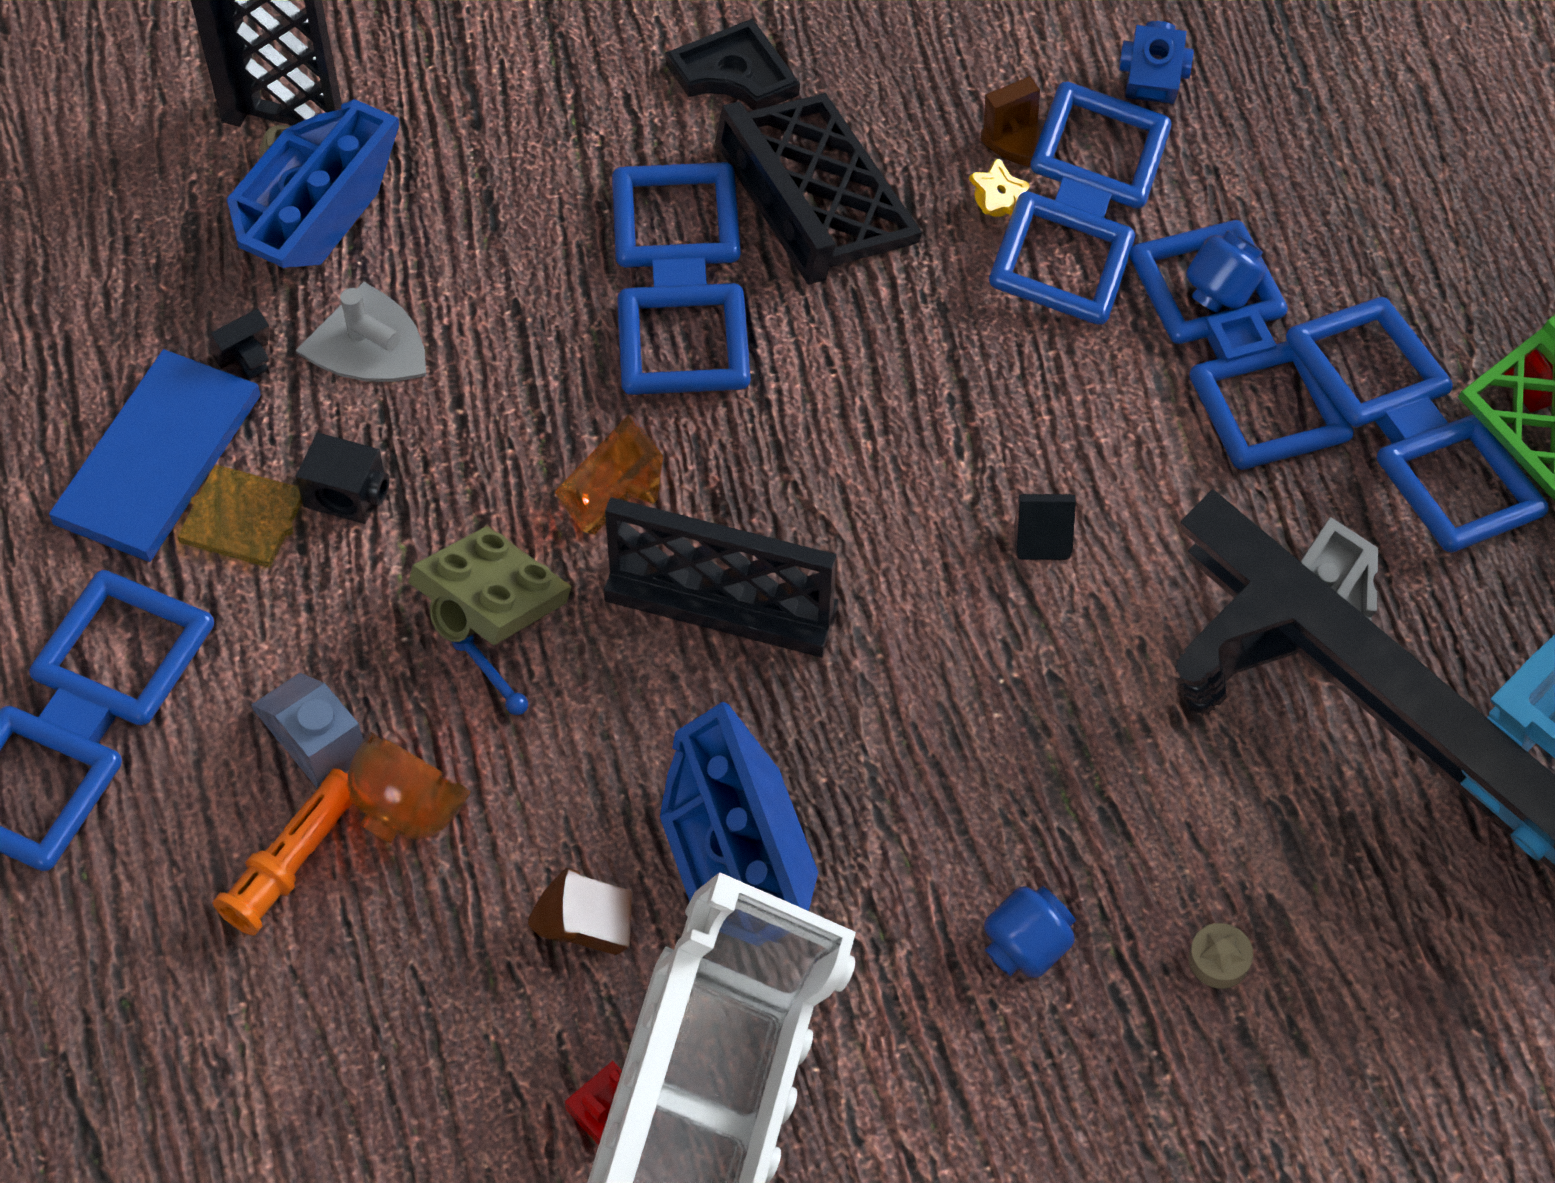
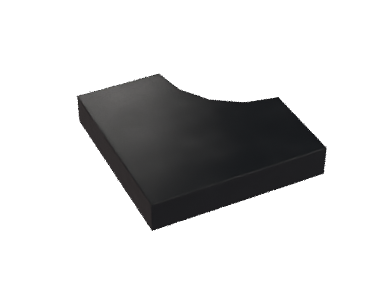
(734, 64)

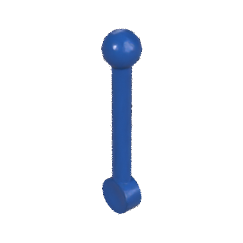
(515, 702)

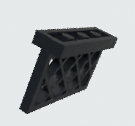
(239, 78)
(781, 192)
(730, 600)

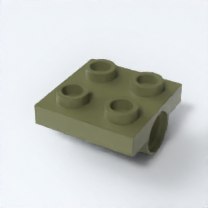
(486, 588)

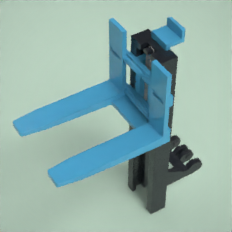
(1290, 611)

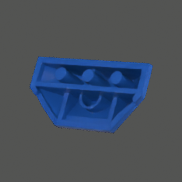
(313, 185)
(733, 812)

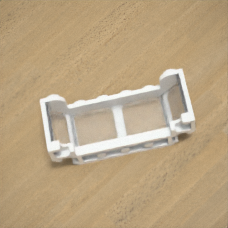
(721, 1040)

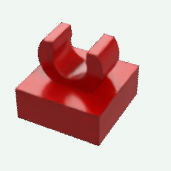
(593, 1101)

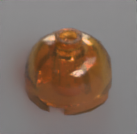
(401, 791)

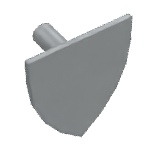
(367, 339)

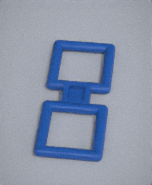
(1081, 203)
(679, 279)
(1241, 347)
(1416, 424)
(86, 709)

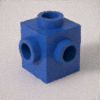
(1155, 62)

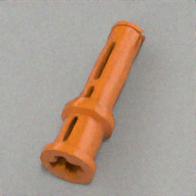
(273, 870)

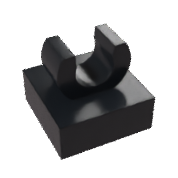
(242, 342)

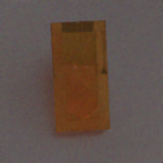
(620, 468)

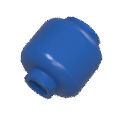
(1225, 271)
(1029, 932)

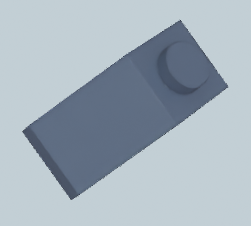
(311, 726)

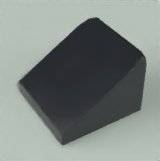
(1044, 526)

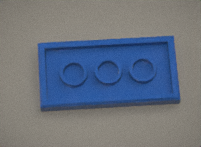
(155, 455)

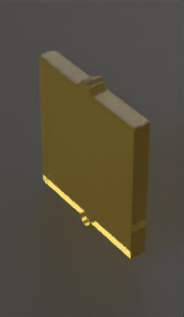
(241, 516)

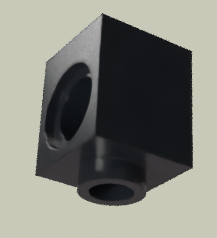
(342, 478)

